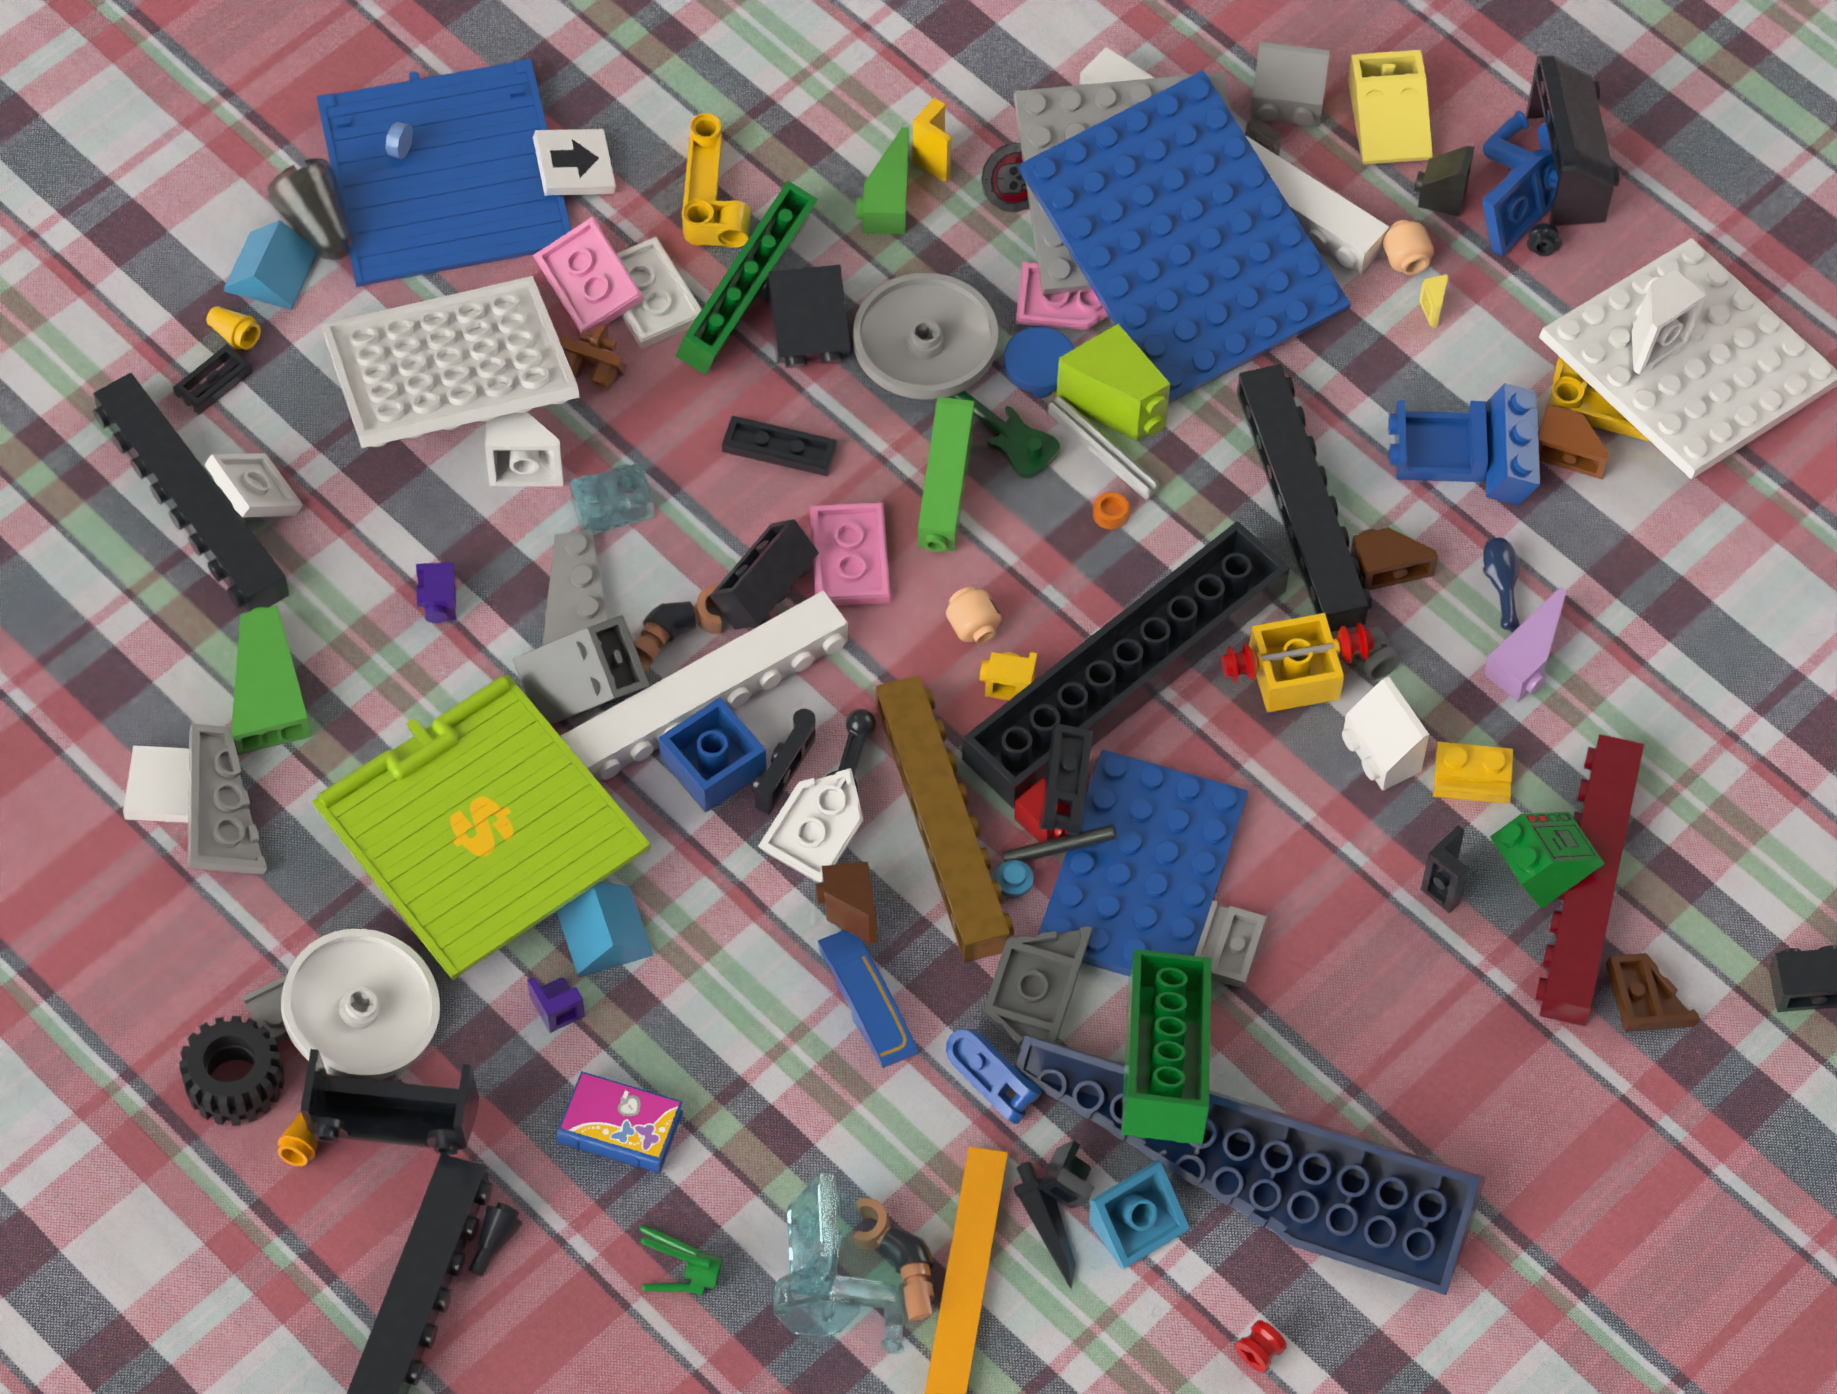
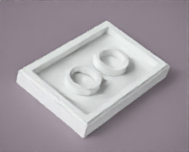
(668, 300)

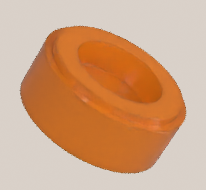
(1111, 510)

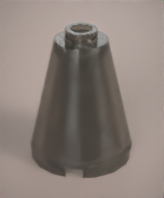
(313, 207)

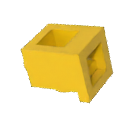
(1007, 674)

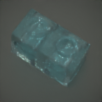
(613, 506)

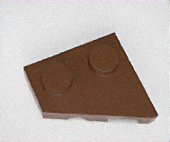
(1645, 996)

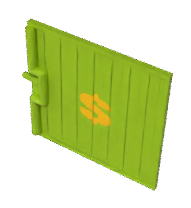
(480, 825)

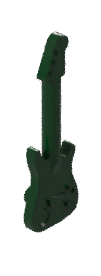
(1025, 448)

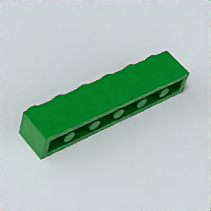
(746, 277)

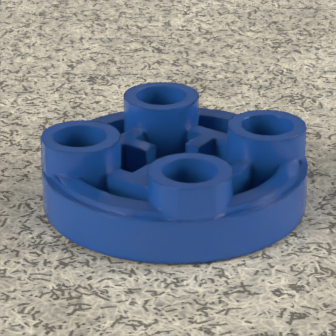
(1033, 359)

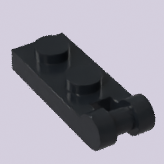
(785, 761)
(1066, 778)

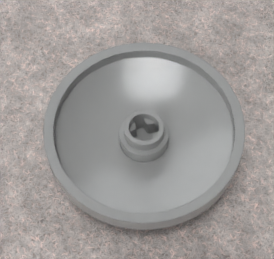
(925, 335)

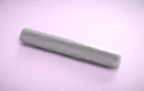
(1103, 448)

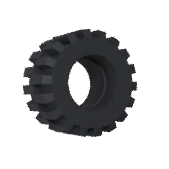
(221, 1044)

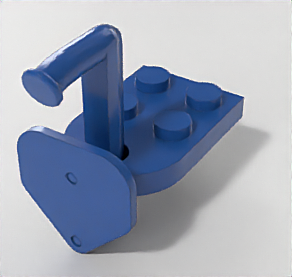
(1526, 190)

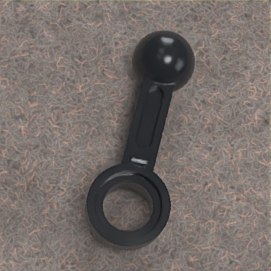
(859, 725)

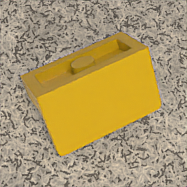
(930, 142)

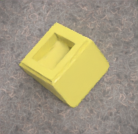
(1432, 298)

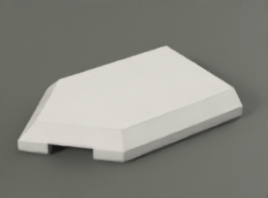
(815, 824)

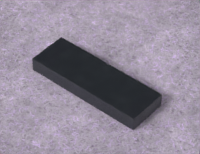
(779, 446)

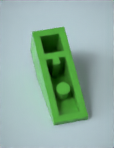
(886, 190)

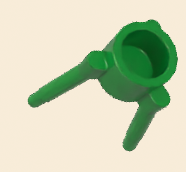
(701, 1266)

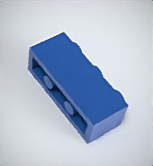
(1512, 444)

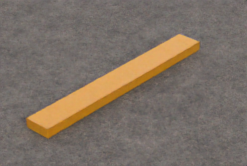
(966, 1272)

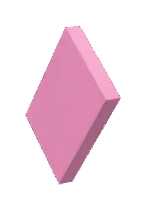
(588, 276)
(851, 553)

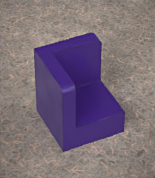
(556, 1002)

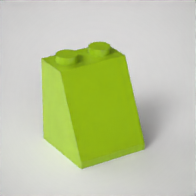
(1115, 385)

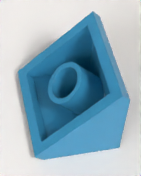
(272, 266)
(603, 929)
(1138, 1215)

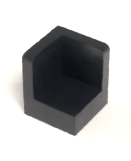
(1067, 1177)

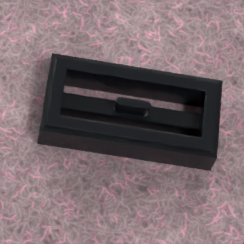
(217, 383)

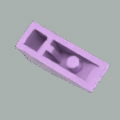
(1522, 657)

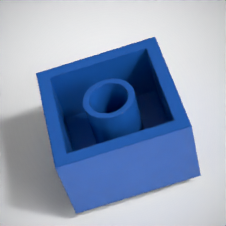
(712, 754)

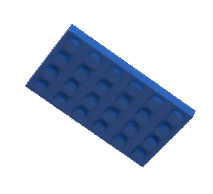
(1159, 873)

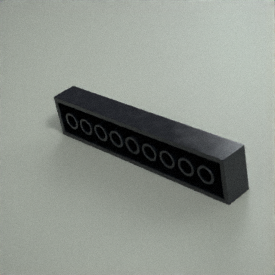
(1128, 659)

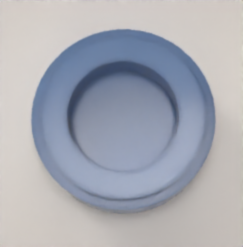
(399, 140)

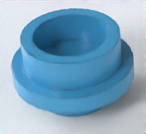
(1014, 878)

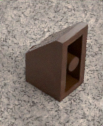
(1391, 558)
(849, 899)

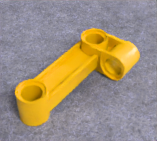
(719, 221)
(1587, 401)

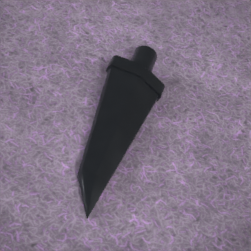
(1046, 1219)

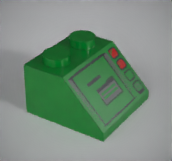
(1546, 853)

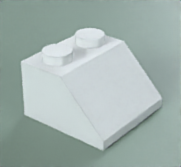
(1664, 318)
(522, 452)
(1386, 735)

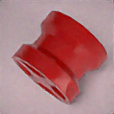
(1261, 1346)

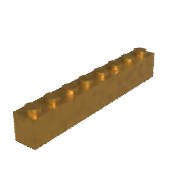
(943, 818)

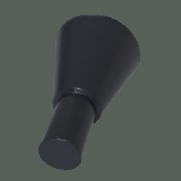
(498, 1227)

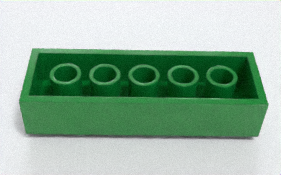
(1167, 1047)

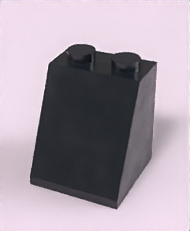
(808, 315)

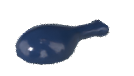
(1502, 569)

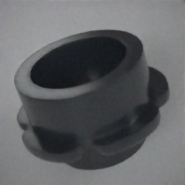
(1544, 233)

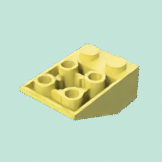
(1390, 106)

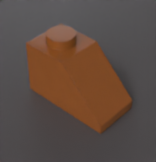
(1571, 442)

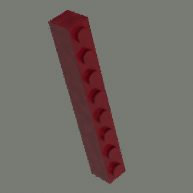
(1587, 905)

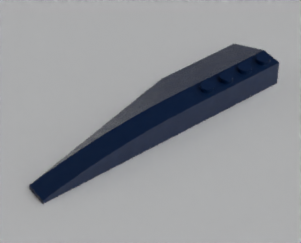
(1292, 1175)

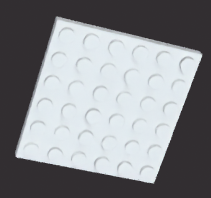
(449, 362)
(1716, 390)

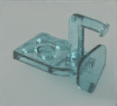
(823, 1299)

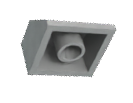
(1289, 84)

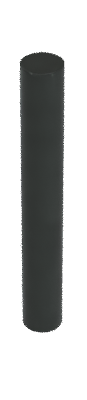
(1061, 844)

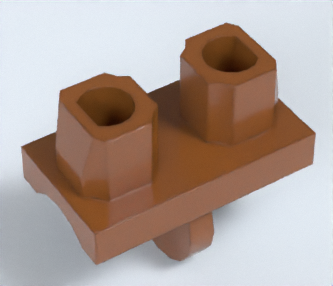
(605, 363)

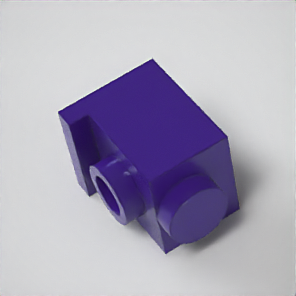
(437, 591)

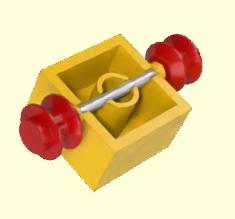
(1297, 660)

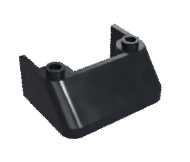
(1577, 140)
(388, 1110)

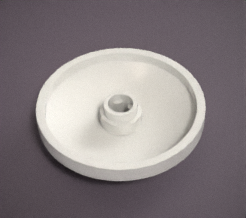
(360, 1003)

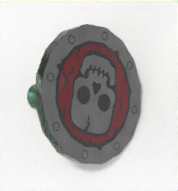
(1003, 181)

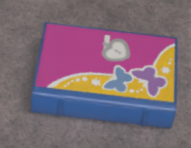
(620, 1122)

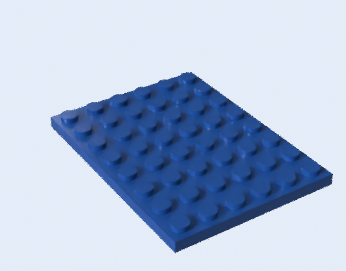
(1184, 235)

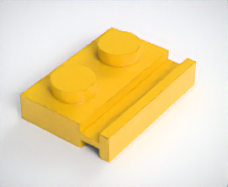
(1473, 772)

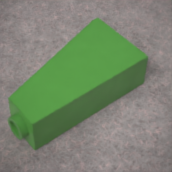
(946, 474)
(266, 691)

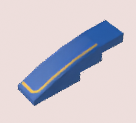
(868, 998)

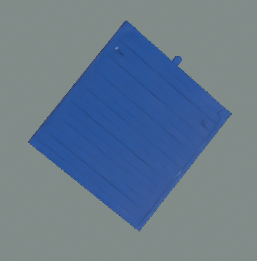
(463, 189)

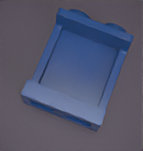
(1439, 444)

